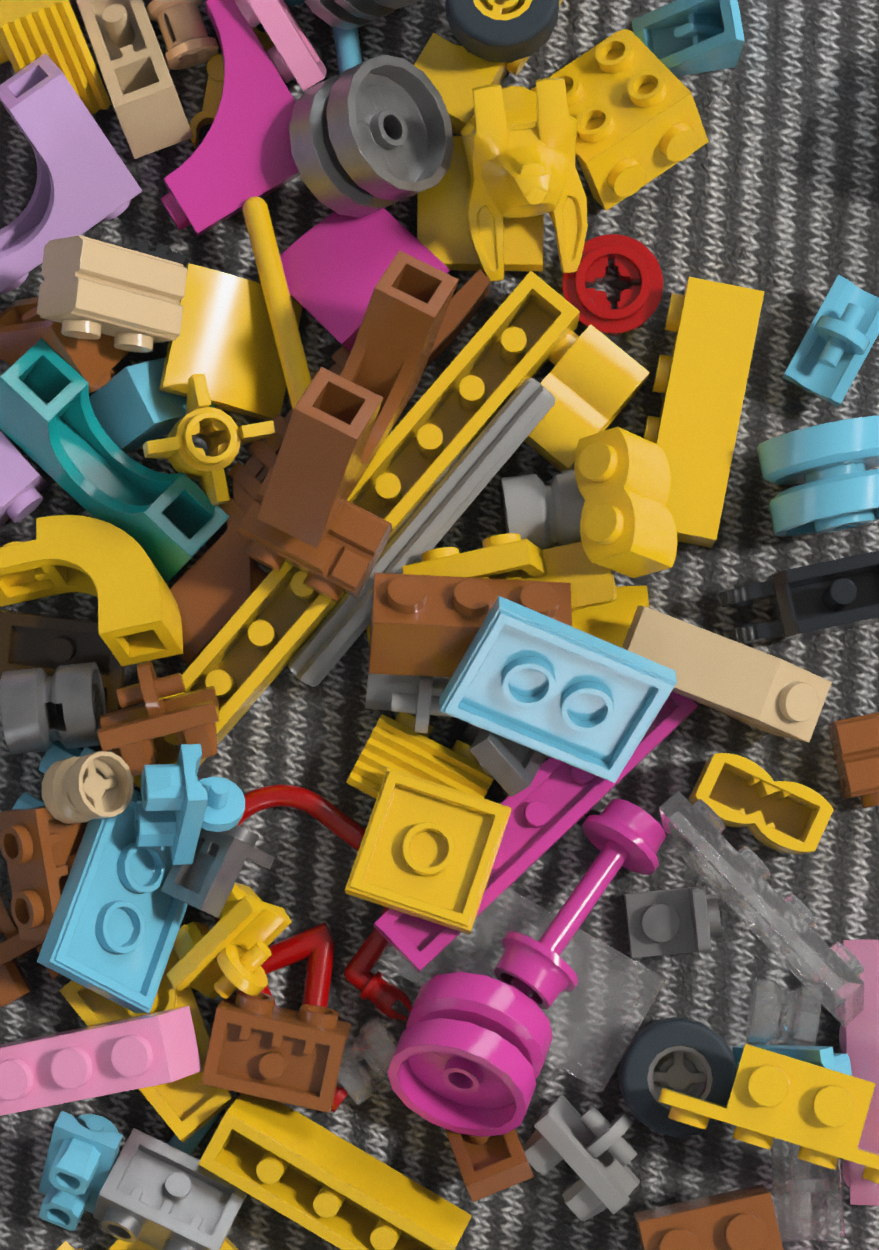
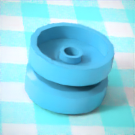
(833, 467)

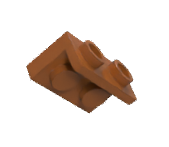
(38, 863)
(276, 1051)

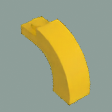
(96, 558)

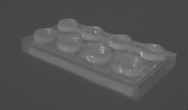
(778, 922)
(588, 1024)

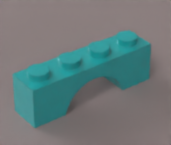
(52, 421)

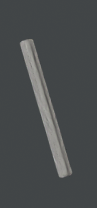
(426, 526)

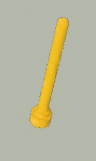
(277, 297)

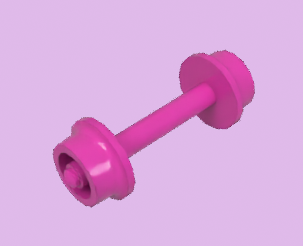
(625, 839)

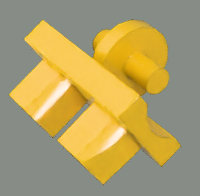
(232, 950)

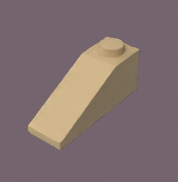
(135, 74)
(731, 675)

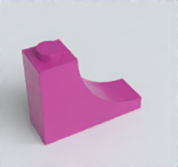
(249, 139)

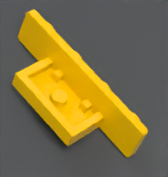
(517, 559)
(792, 1103)

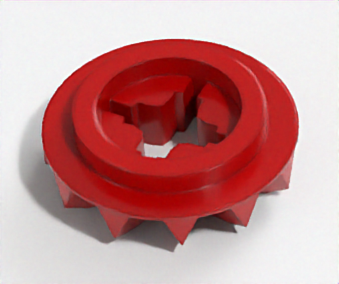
(633, 264)

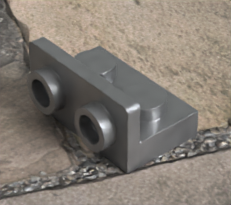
(166, 1198)

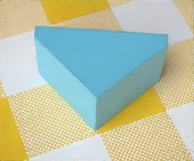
(693, 35)
(134, 408)

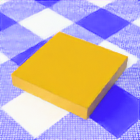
(428, 850)

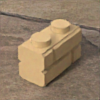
(111, 292)

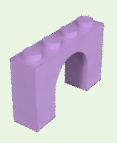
(77, 169)

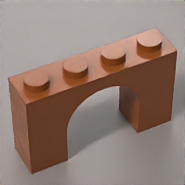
(349, 415)

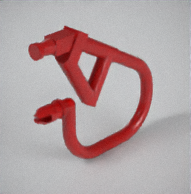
(317, 941)

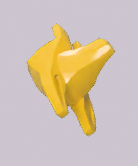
(522, 167)

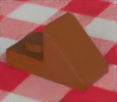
(490, 1162)

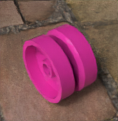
(470, 1054)

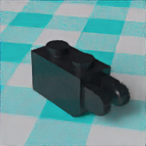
(811, 599)

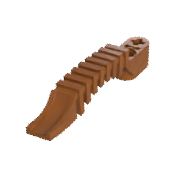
(225, 574)

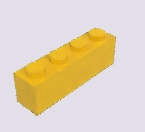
(703, 399)
(327, 1181)

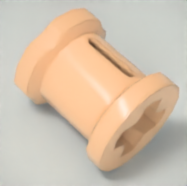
(182, 32)

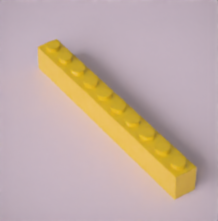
(402, 474)

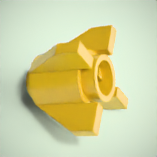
(216, 430)

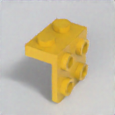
(629, 117)

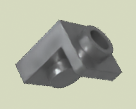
(504, 759)
(214, 868)
(671, 921)

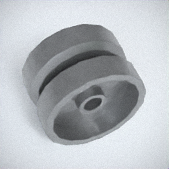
(371, 136)

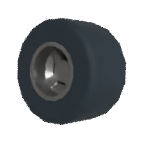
(699, 1068)

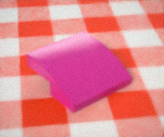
(341, 262)

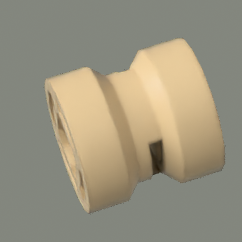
(87, 787)

